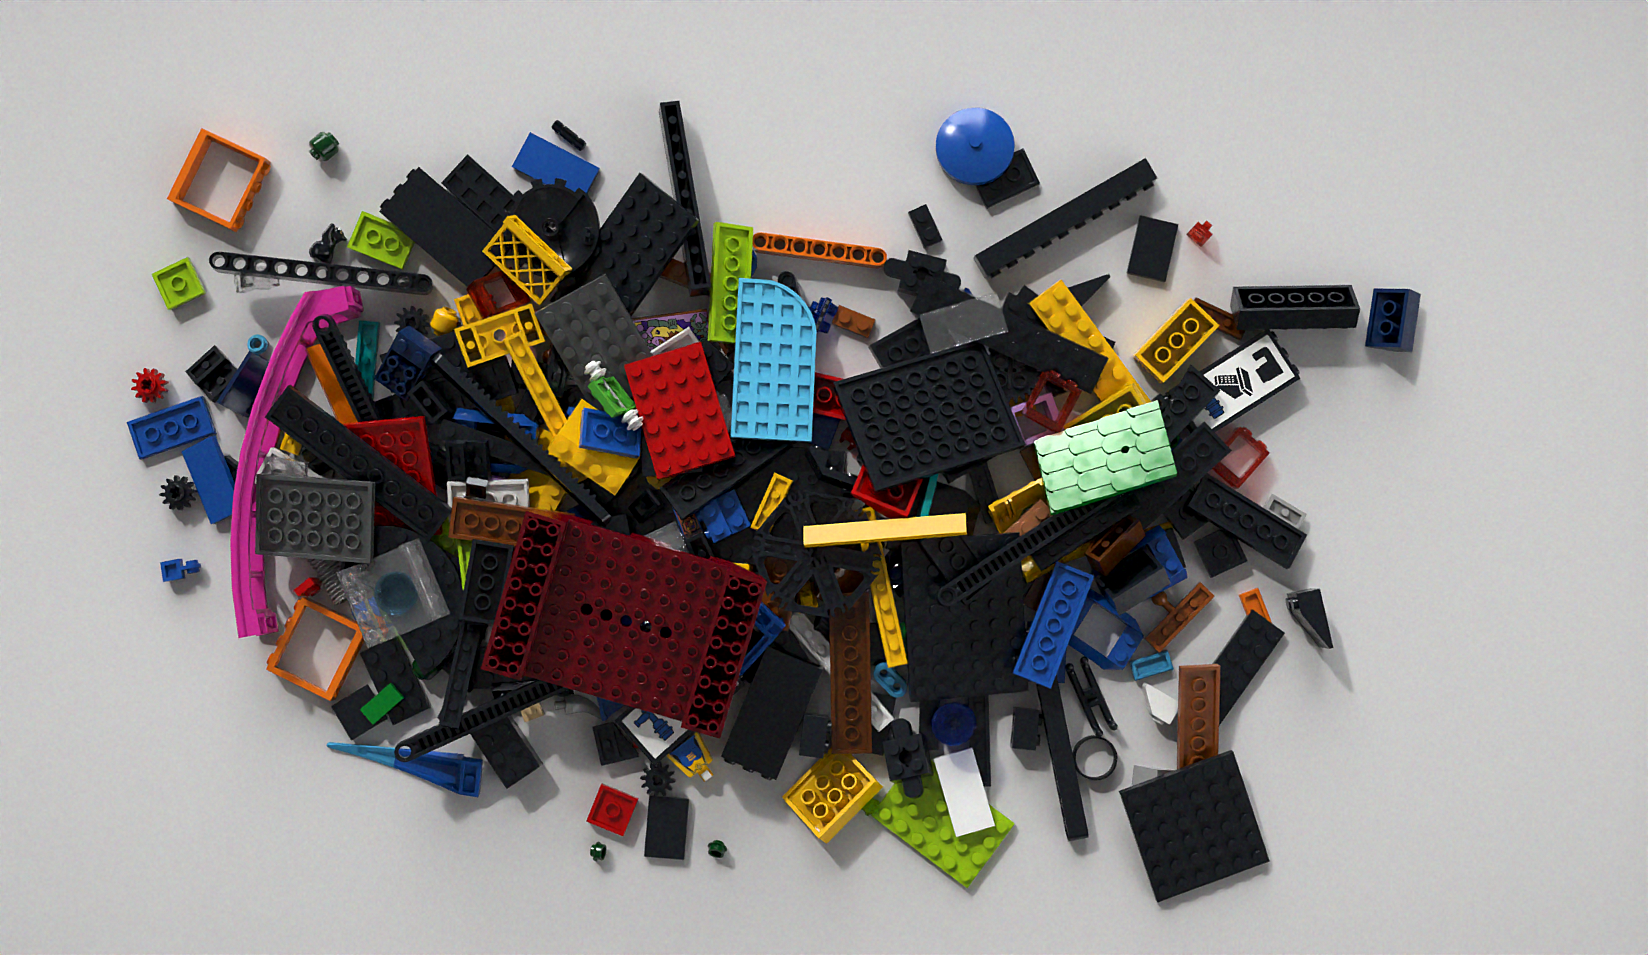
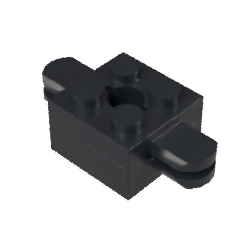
(914, 270)
(907, 758)

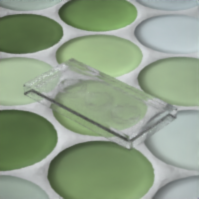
(963, 322)

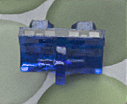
(819, 311)

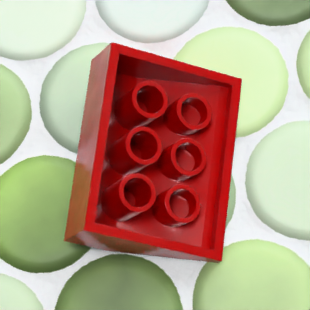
(891, 503)

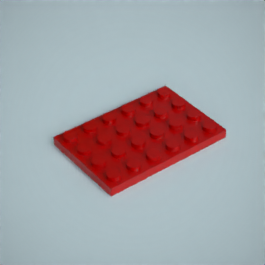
(679, 410)
(407, 446)

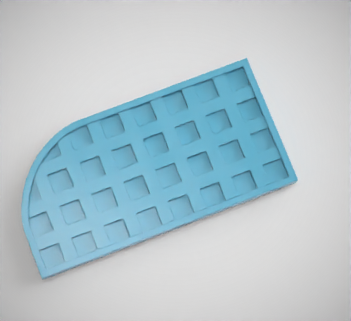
(773, 364)

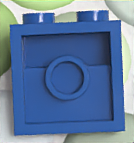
(723, 517)

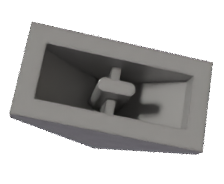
(1144, 773)

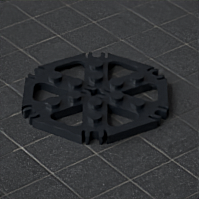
(804, 569)

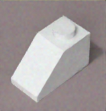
(1159, 704)

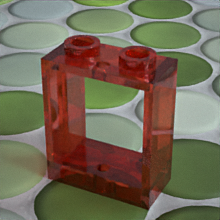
(483, 300)
(1069, 386)
(1259, 446)

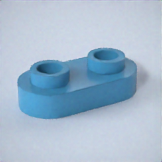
(889, 679)

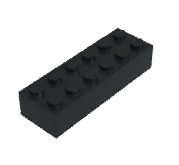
(1294, 307)

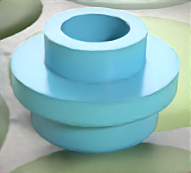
(252, 341)

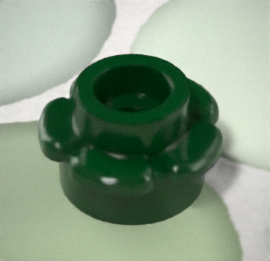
(717, 849)
(598, 851)

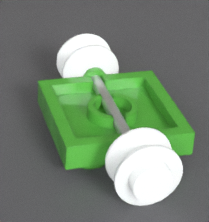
(612, 396)

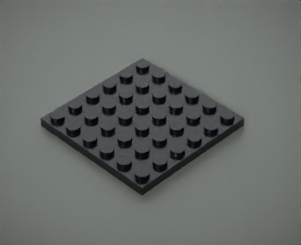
(1194, 826)

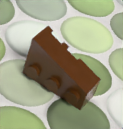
(1114, 544)

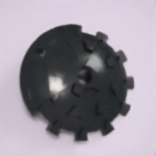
(570, 211)

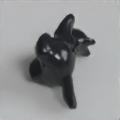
(324, 249)

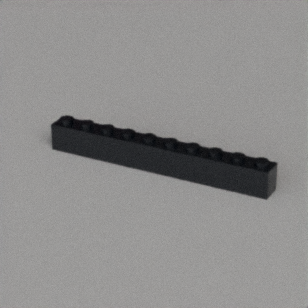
(684, 193)
(1064, 218)

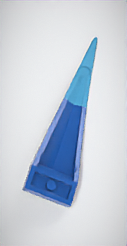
(444, 769)

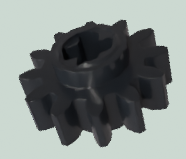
(414, 316)
(172, 497)
(666, 779)

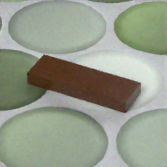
(1222, 318)

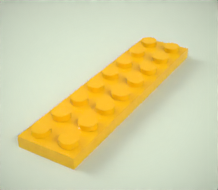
(1066, 317)

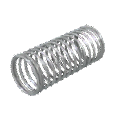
(340, 599)

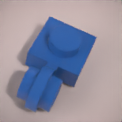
(174, 569)

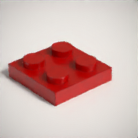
(612, 809)

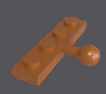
(1178, 616)

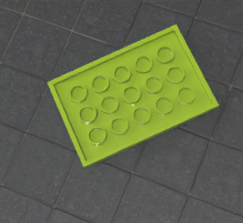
(929, 830)

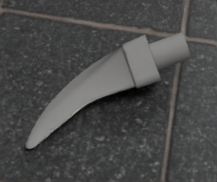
(578, 704)

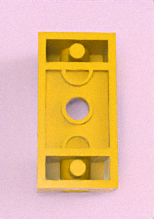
(478, 339)

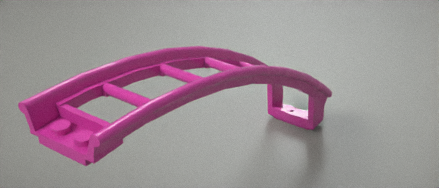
(261, 434)

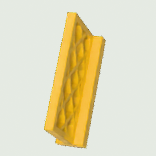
(533, 244)

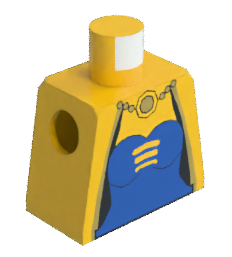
(692, 757)

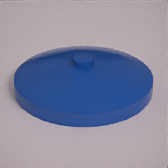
(975, 146)

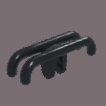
(1090, 696)

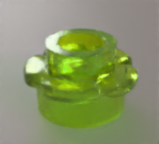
(871, 807)

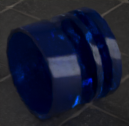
(945, 731)

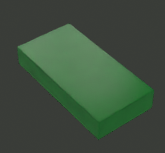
(382, 703)

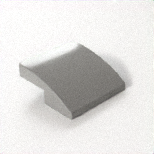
(1285, 511)

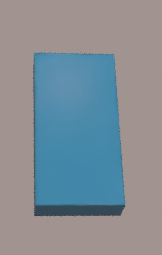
(1151, 665)

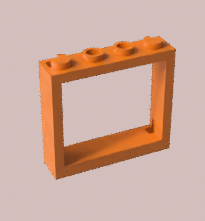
(192, 165)
(346, 663)

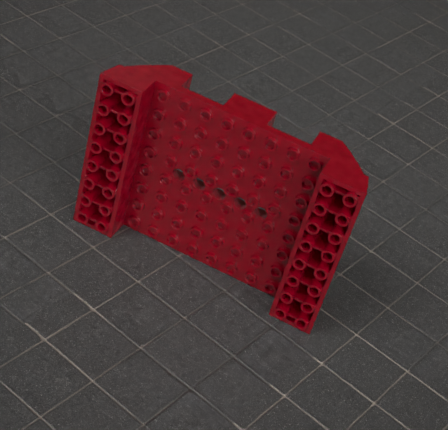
(571, 563)

